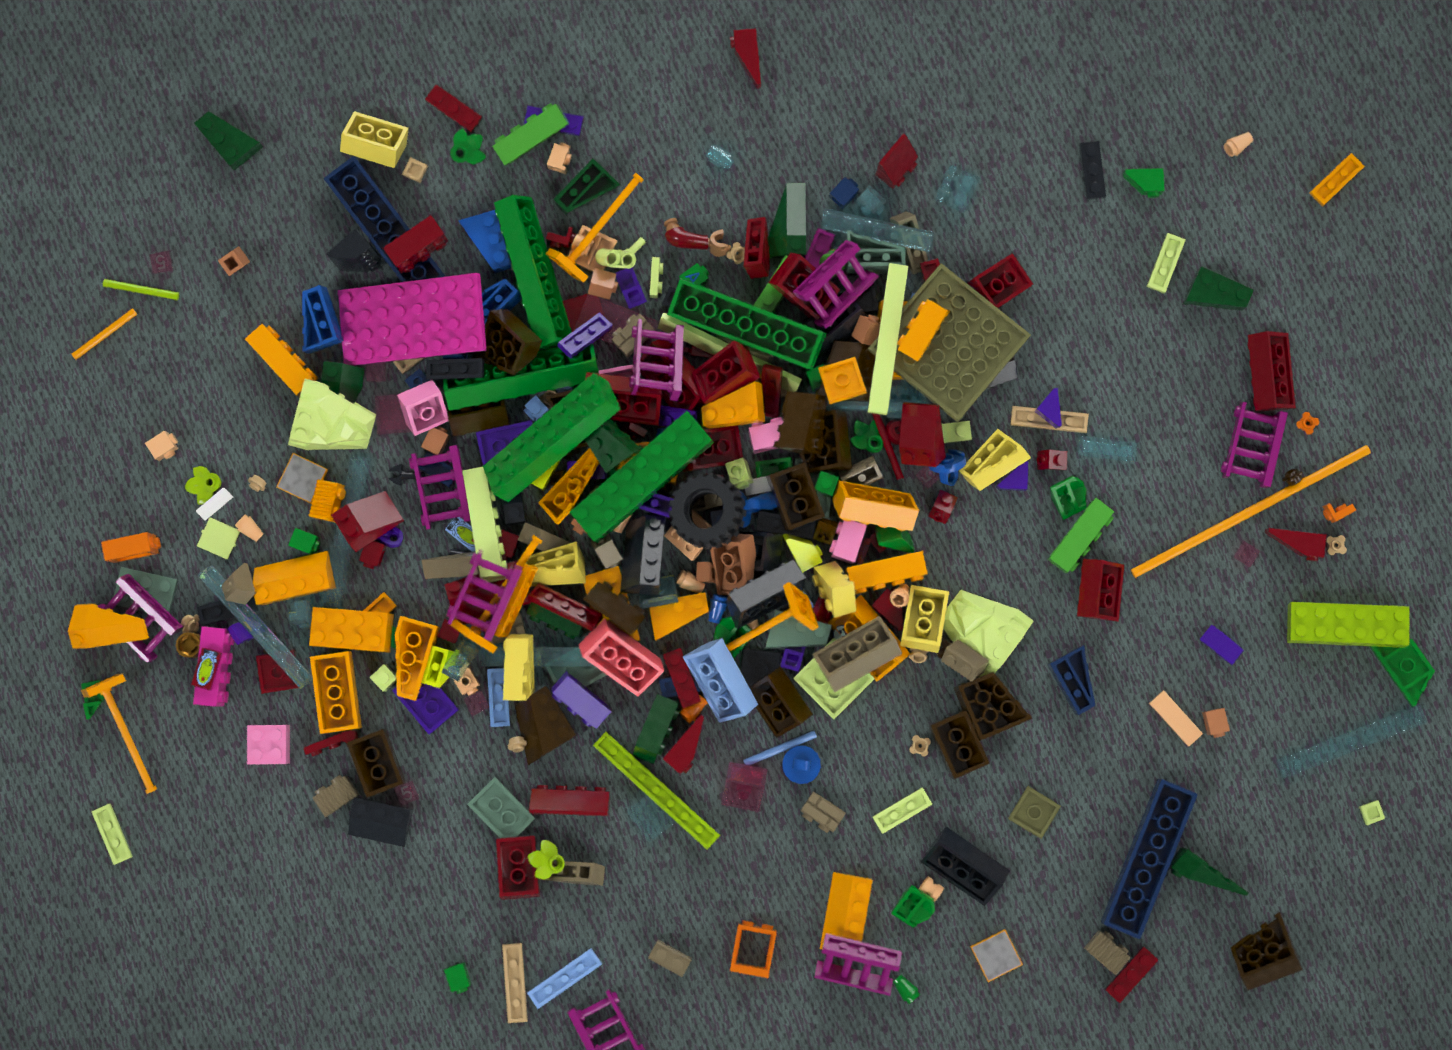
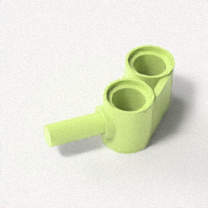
(615, 257)

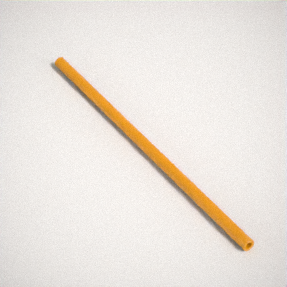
(1250, 511)

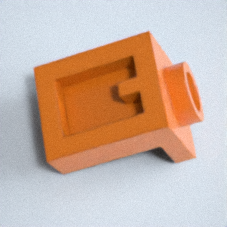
(1341, 512)

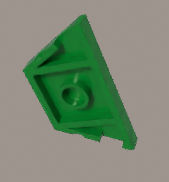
(1406, 668)

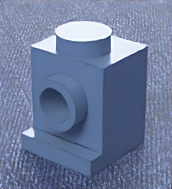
(535, 409)

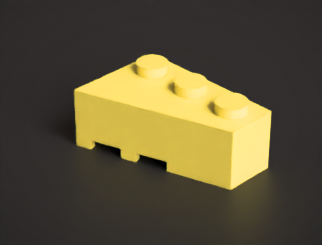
(993, 460)
(559, 566)
(835, 588)
(518, 667)

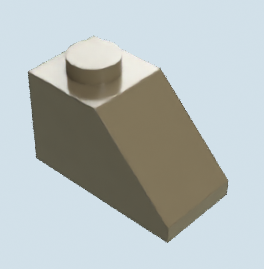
(607, 552)
(239, 586)

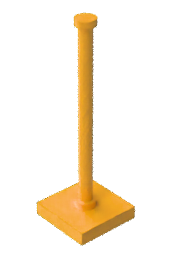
(568, 263)
(799, 608)
(474, 632)
(104, 689)

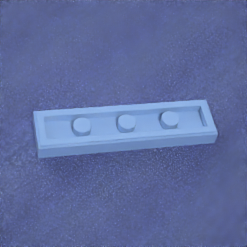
(564, 978)

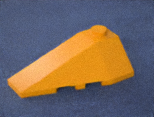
(568, 489)
(102, 627)
(413, 647)

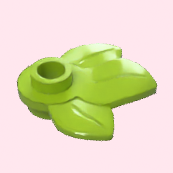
(200, 484)
(543, 860)

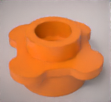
(1312, 423)

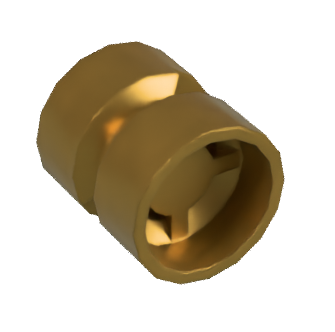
(188, 645)

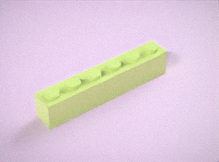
(483, 521)

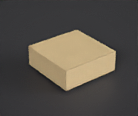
(415, 170)

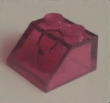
(744, 786)

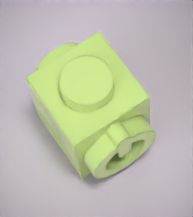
(739, 473)

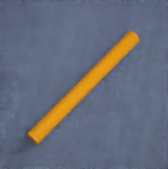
(103, 334)

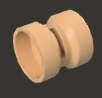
(931, 889)

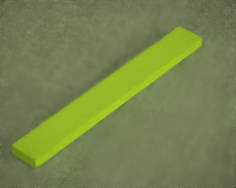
(656, 790)

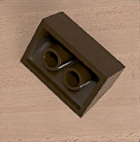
(478, 418)
(795, 496)
(615, 607)
(781, 703)
(959, 744)
(376, 762)

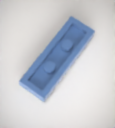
(498, 707)

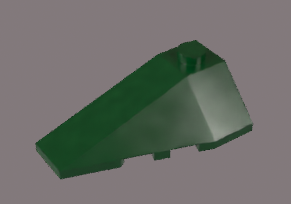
(789, 224)
(343, 379)
(1194, 868)

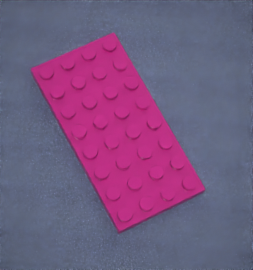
(412, 320)

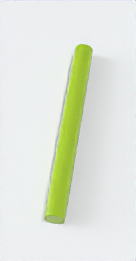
(141, 289)

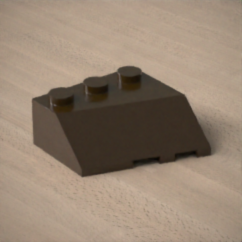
(508, 342)
(865, 361)
(802, 423)
(836, 448)
(990, 705)
(542, 724)
(1266, 954)

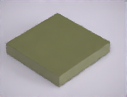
(1034, 812)

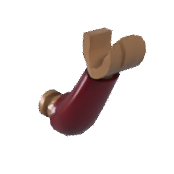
(683, 239)

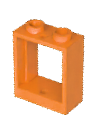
(130, 547)
(750, 969)

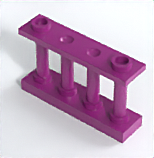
(821, 277)
(674, 353)
(1273, 440)
(456, 473)
(154, 610)
(495, 610)
(860, 952)
(588, 1033)

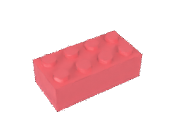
(621, 657)

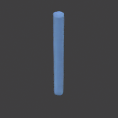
(780, 748)

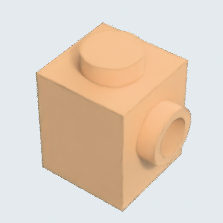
(162, 445)
(468, 683)

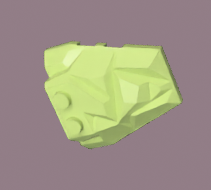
(329, 420)
(985, 627)

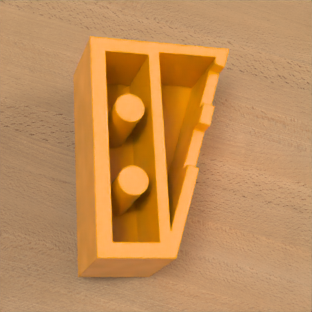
(922, 329)
(736, 408)
(674, 616)

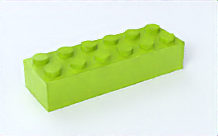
(1348, 624)

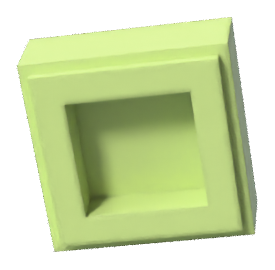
(1372, 812)

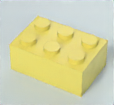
(374, 139)
(924, 618)

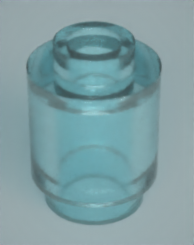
(720, 157)

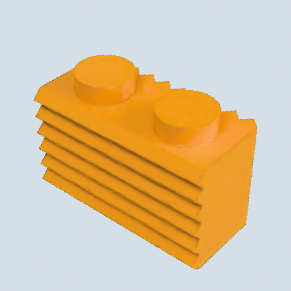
(326, 499)

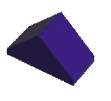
(1050, 409)
(1016, 480)

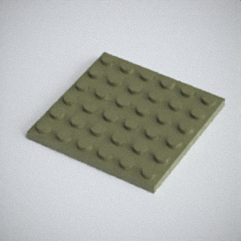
(965, 351)

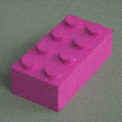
(220, 641)

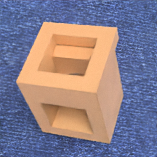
(559, 158)

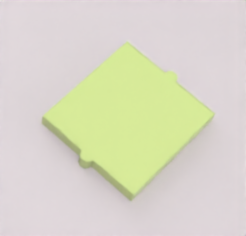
(218, 538)

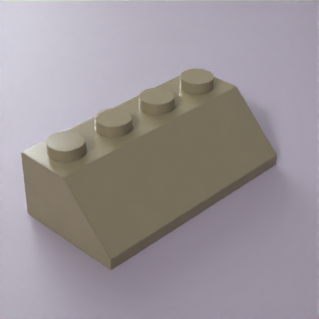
(857, 653)

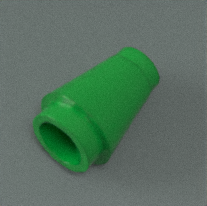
(906, 989)

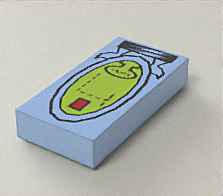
(462, 532)

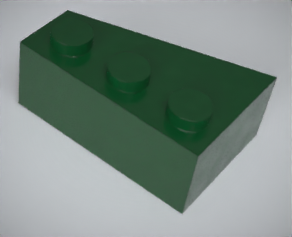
(228, 140)
(585, 187)
(1217, 291)
(611, 446)
(554, 621)
(656, 729)

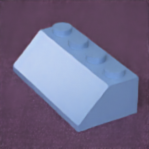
(720, 680)

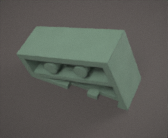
(875, 254)
(795, 634)

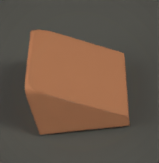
(705, 572)

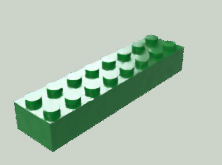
(533, 269)
(746, 324)
(545, 372)
(551, 437)
(642, 477)

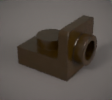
(825, 531)

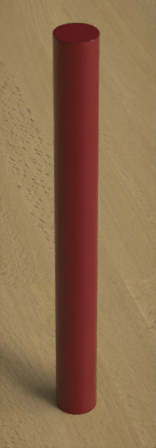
(888, 446)

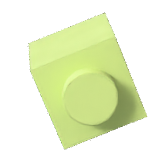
(384, 677)

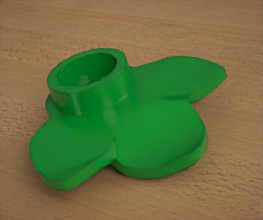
(469, 145)
(866, 434)

